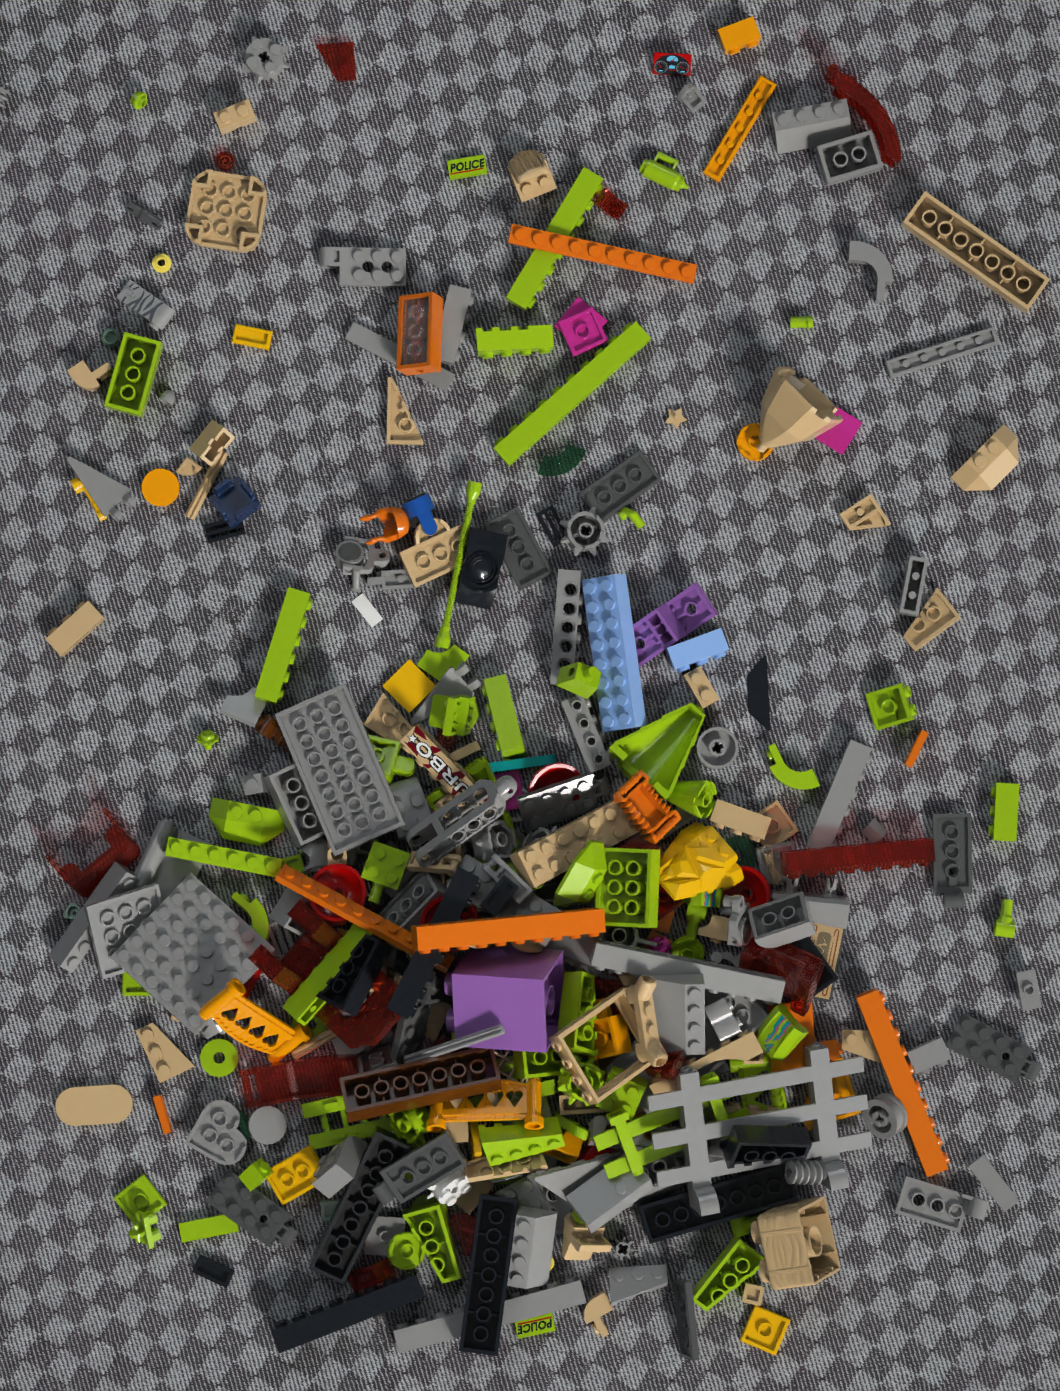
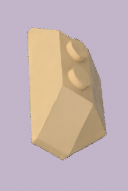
(989, 462)

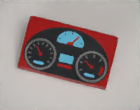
(672, 64)

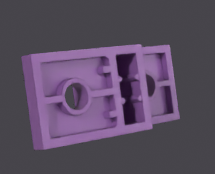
(672, 622)

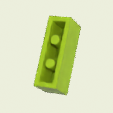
(1004, 812)

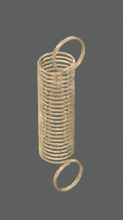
(775, 876)

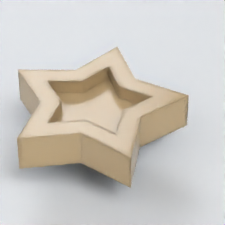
(675, 417)

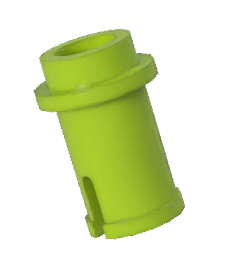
(801, 321)

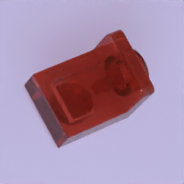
(610, 204)

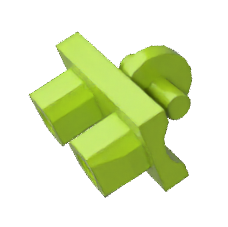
(142, 1231)

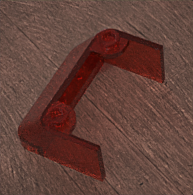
(123, 851)

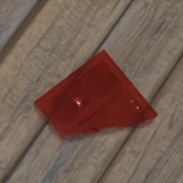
(340, 60)
(670, 1068)

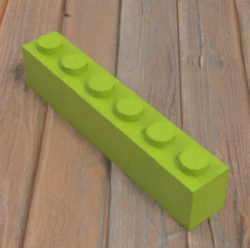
(282, 646)
(222, 856)
(304, 1003)

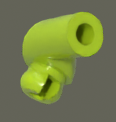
(633, 515)

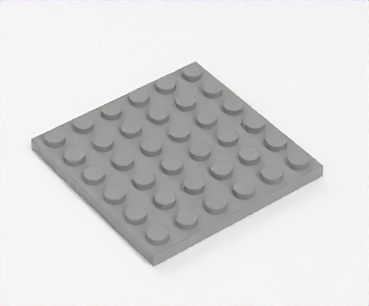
(189, 951)

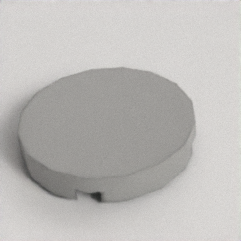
(267, 1125)

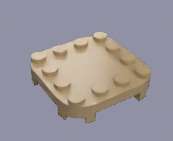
(226, 211)

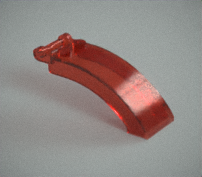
(870, 110)
(297, 1079)

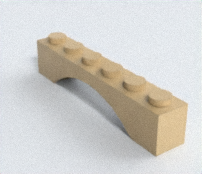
(741, 1048)

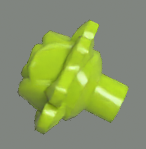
(207, 739)

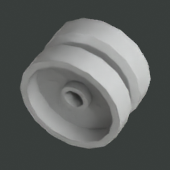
(725, 740)

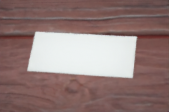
(367, 610)

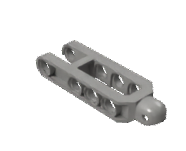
(435, 823)

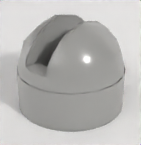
(167, 398)

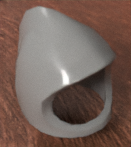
(316, 855)

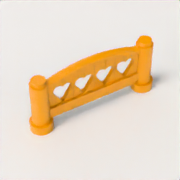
(231, 998)
(526, 1109)

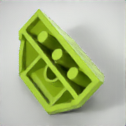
(245, 821)
(582, 876)

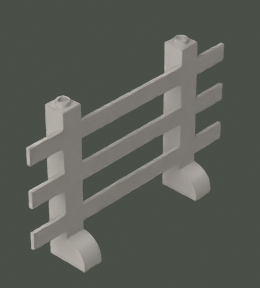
(695, 1132)

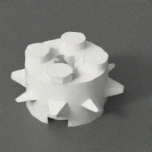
(450, 1188)

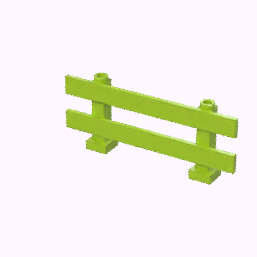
(624, 1131)

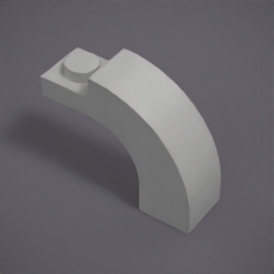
(876, 261)

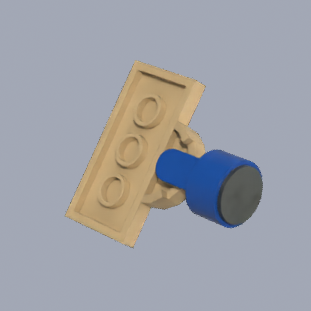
(434, 543)

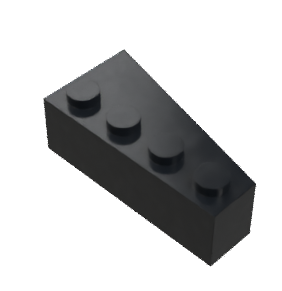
(765, 1144)

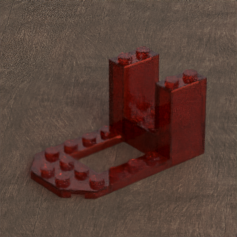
(307, 953)

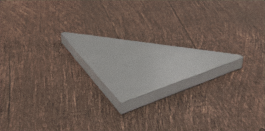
(568, 1178)

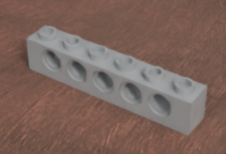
(565, 578)

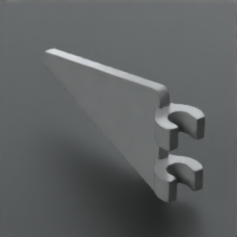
(102, 489)
(449, 684)

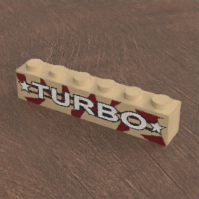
(438, 763)

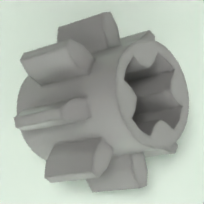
(621, 1253)

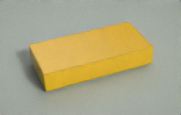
(252, 337)

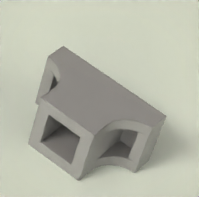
(1027, 990)

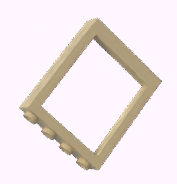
(590, 1096)

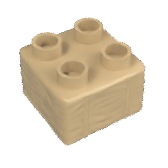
(796, 1244)

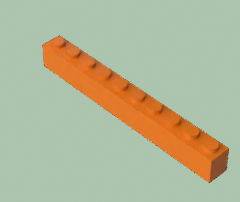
(508, 929)
(901, 1081)

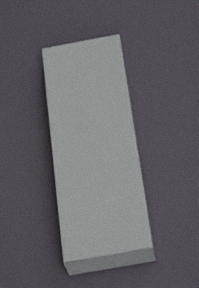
(993, 1183)

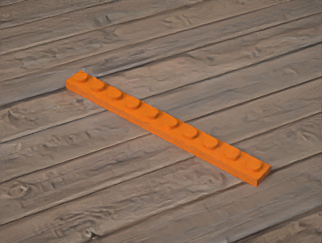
(602, 253)
(352, 911)

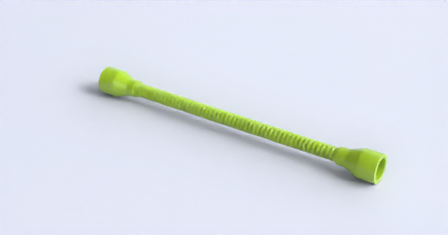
(473, 490)

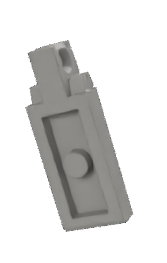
(391, 580)

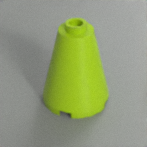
(694, 797)

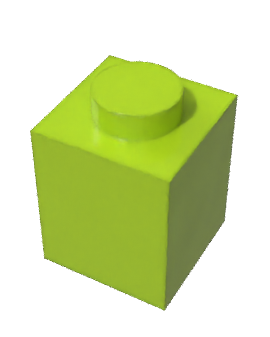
(256, 1174)

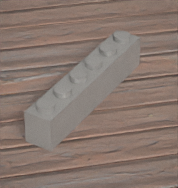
(839, 795)
(77, 937)

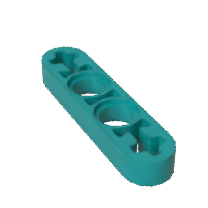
(523, 763)

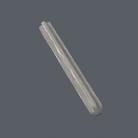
(456, 1044)

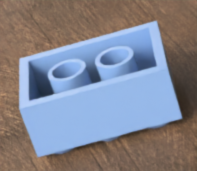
(697, 650)

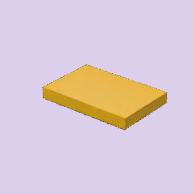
(294, 1174)

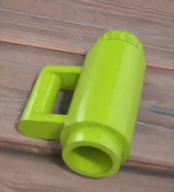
(663, 175)

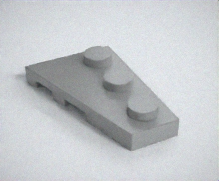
(635, 1280)

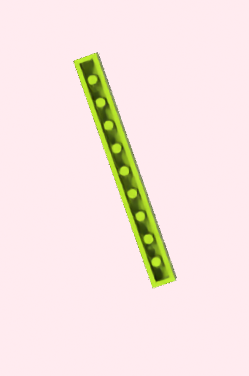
(570, 395)

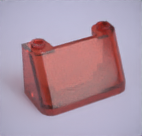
(796, 966)

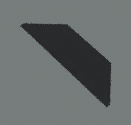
(759, 694)

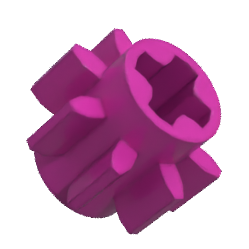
(662, 945)

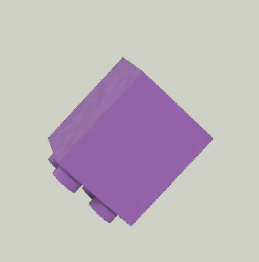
(510, 990)

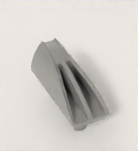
(825, 908)

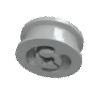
(891, 1112)

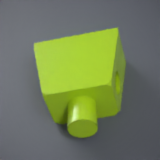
(579, 679)

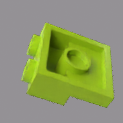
(891, 706)

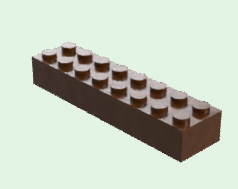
(420, 1083)

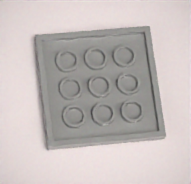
(114, 921)

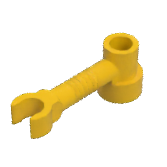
(78, 487)

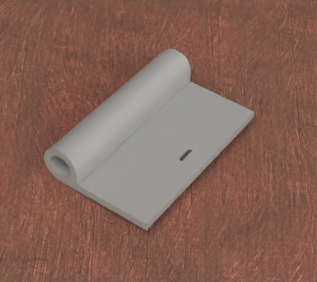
(162, 869)

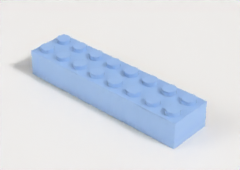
(614, 652)

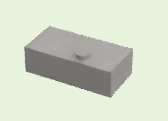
(604, 1198)

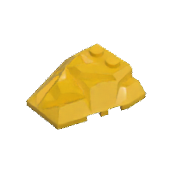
(698, 863)

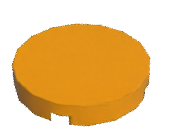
(747, 442)
(160, 487)

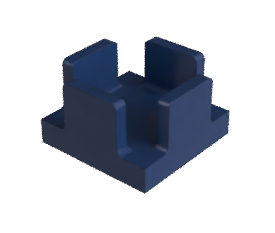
(234, 501)

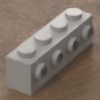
(586, 734)

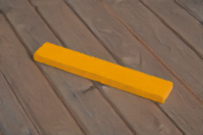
(739, 128)

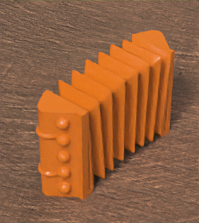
(644, 808)

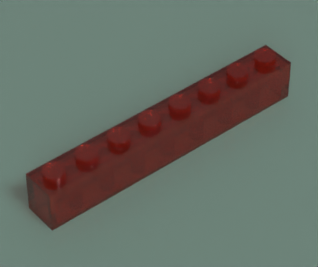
(857, 856)

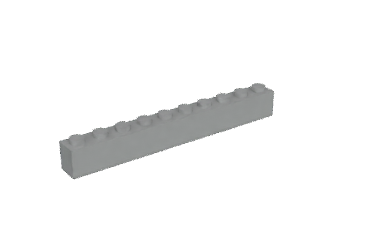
(717, 977)
(516, 1308)

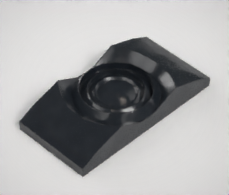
(480, 568)

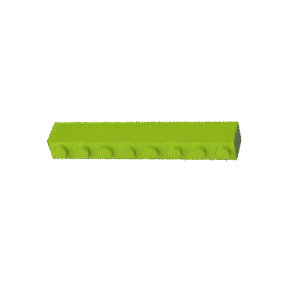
(564, 222)

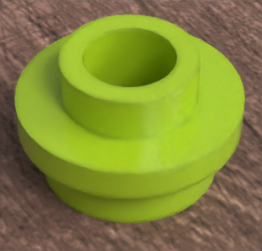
(139, 100)

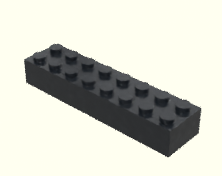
(422, 965)
(736, 1198)
(356, 1208)
(488, 1274)
(347, 1312)

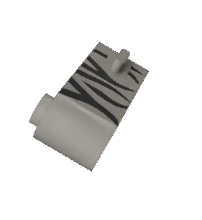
(146, 305)

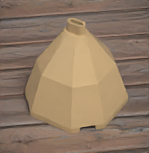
(793, 411)

